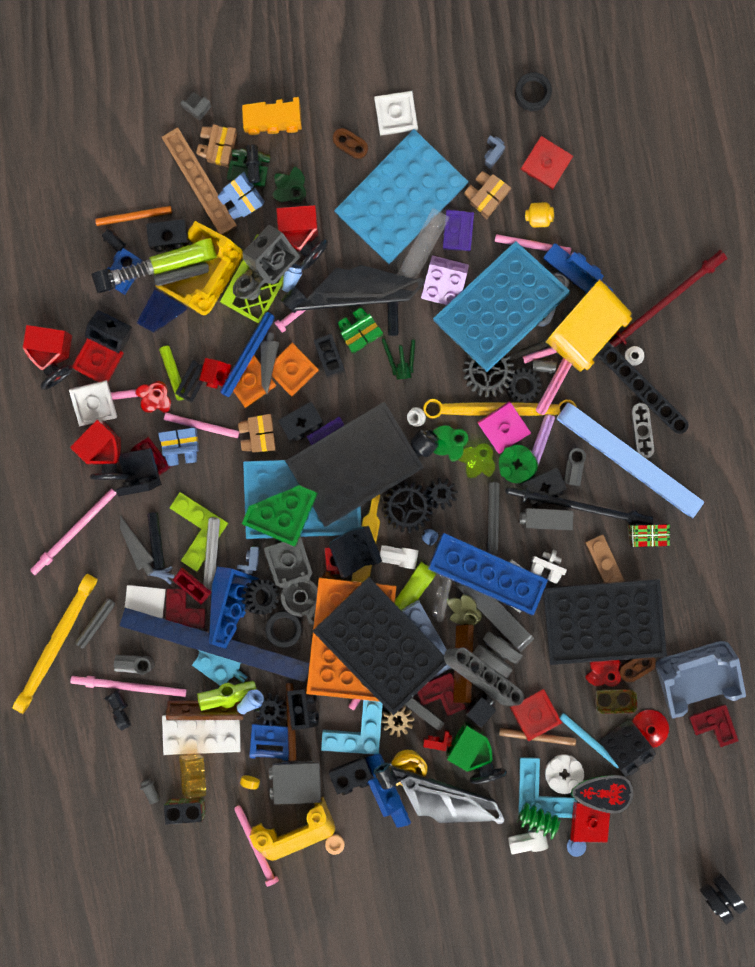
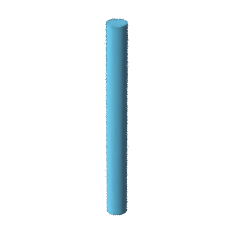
(587, 738)

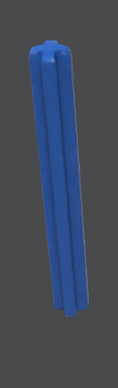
(247, 354)

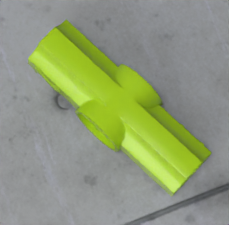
(217, 697)

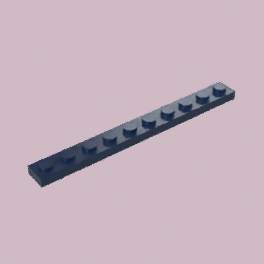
(200, 640)

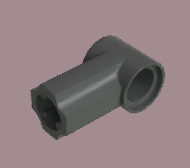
(574, 469)
(131, 664)

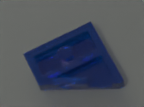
(159, 312)

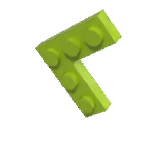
(199, 516)

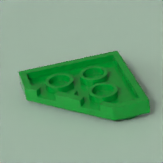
(282, 514)

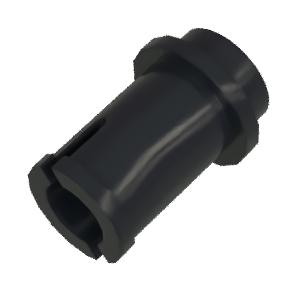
(110, 236)

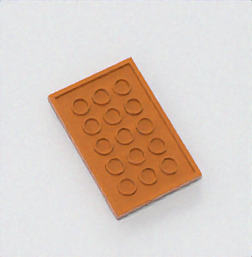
(326, 672)

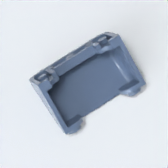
(700, 675)

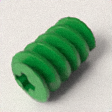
(539, 820)

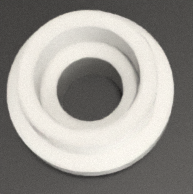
(628, 357)
(412, 419)

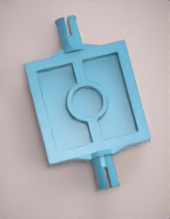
(218, 668)

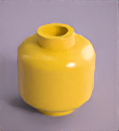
(540, 214)

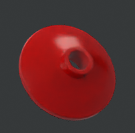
(653, 718)

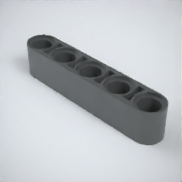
(500, 618)
(483, 676)

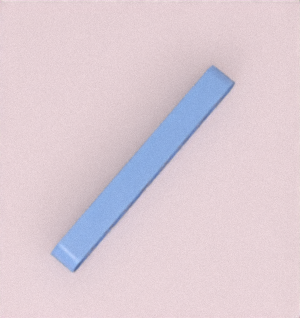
(630, 460)

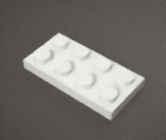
(200, 736)

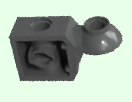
(268, 261)

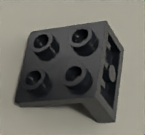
(141, 470)

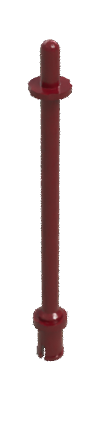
(708, 266)

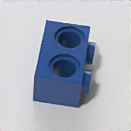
(119, 258)

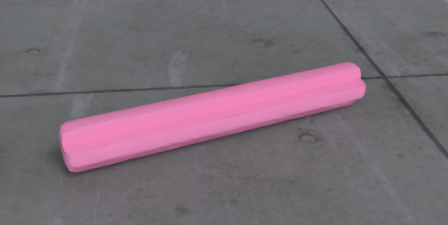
(553, 387)

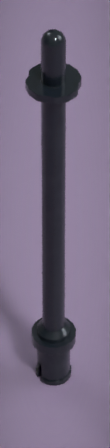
(632, 517)

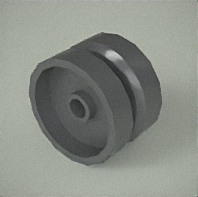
(498, 653)

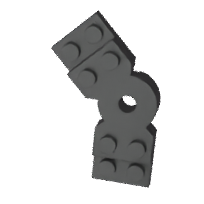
(293, 573)

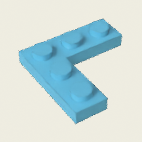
(357, 742)
(530, 791)

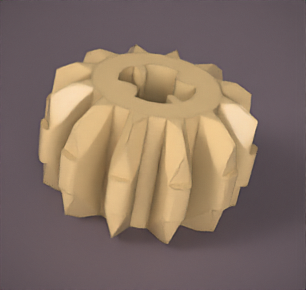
(400, 726)

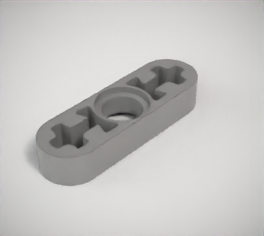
(634, 417)

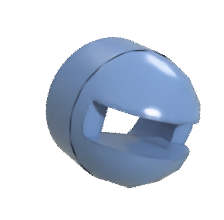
(430, 536)

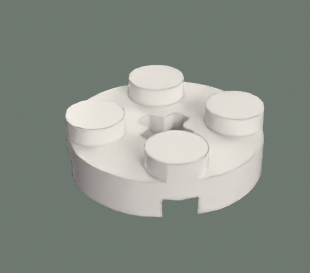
(557, 765)

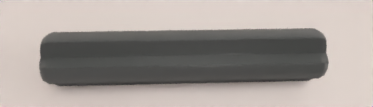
(181, 273)
(95, 623)

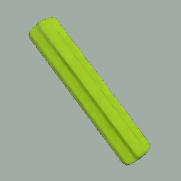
(171, 369)

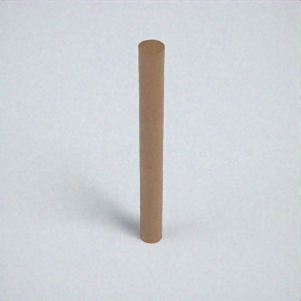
(543, 737)

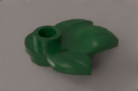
(288, 184)

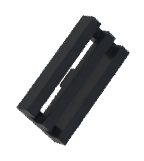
(178, 392)

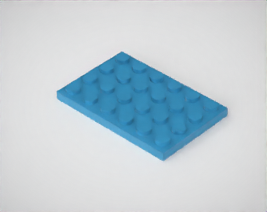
(400, 195)
(501, 306)
(270, 478)

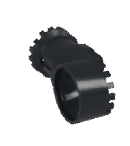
(118, 705)

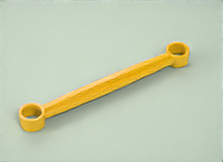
(486, 408)
(56, 642)

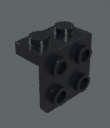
(354, 550)
(628, 748)

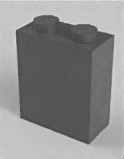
(546, 519)
(295, 782)

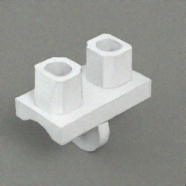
(555, 571)

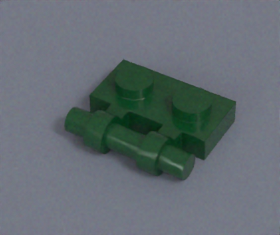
(239, 167)

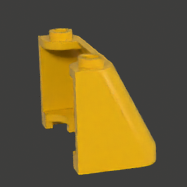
(204, 290)
(589, 326)
(272, 847)

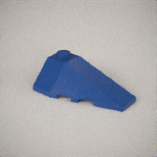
(227, 604)

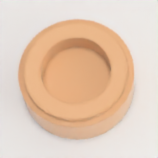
(334, 844)

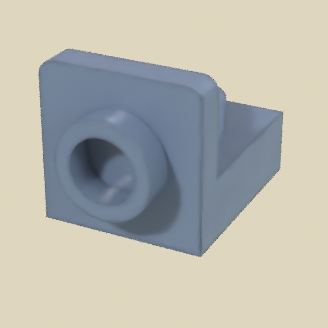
(493, 155)
(252, 557)

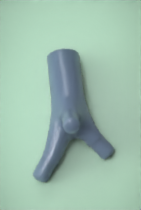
(163, 574)

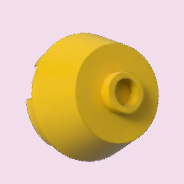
(410, 761)

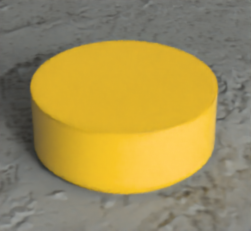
(249, 782)

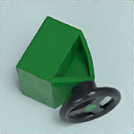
(472, 751)

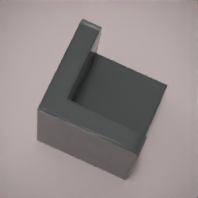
(196, 105)

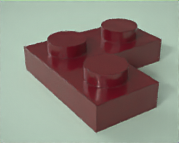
(178, 613)
(441, 688)
(716, 720)

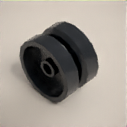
(723, 899)

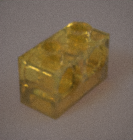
(192, 775)

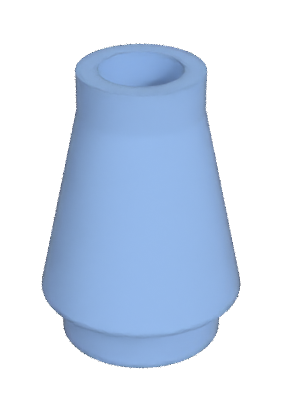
(291, 277)
(251, 701)

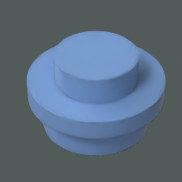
(576, 848)

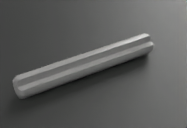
(211, 552)

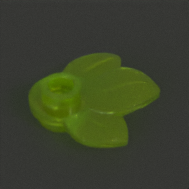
(476, 463)

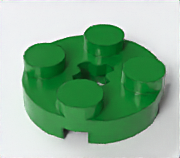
(507, 467)

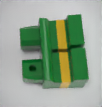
(366, 326)

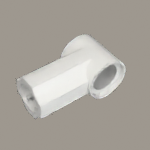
(403, 557)
(528, 841)

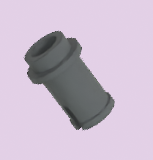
(544, 366)
(150, 791)

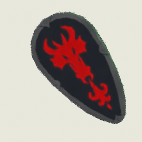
(604, 793)

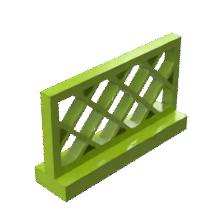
(228, 297)

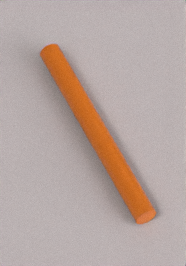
(133, 215)

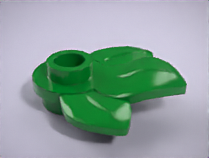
(448, 444)

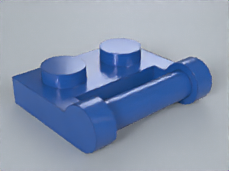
(269, 735)

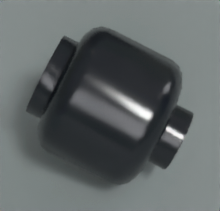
(424, 443)

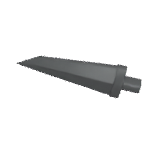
(268, 356)
(139, 553)

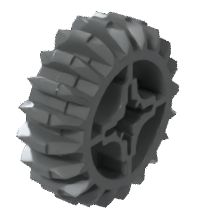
(497, 372)

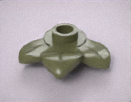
(464, 610)

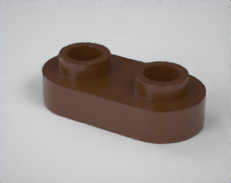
(352, 141)
(637, 669)

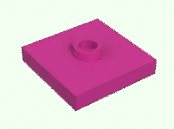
(504, 427)

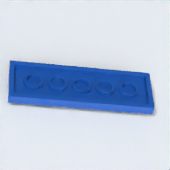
(487, 574)

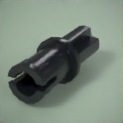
(253, 163)

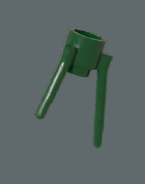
(402, 370)

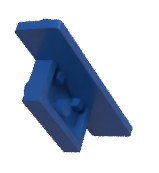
(574, 268)
(387, 799)

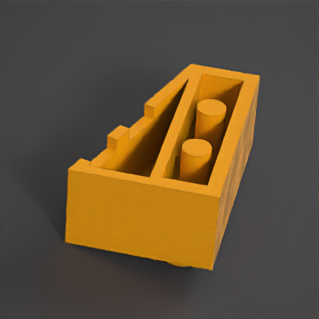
(272, 117)

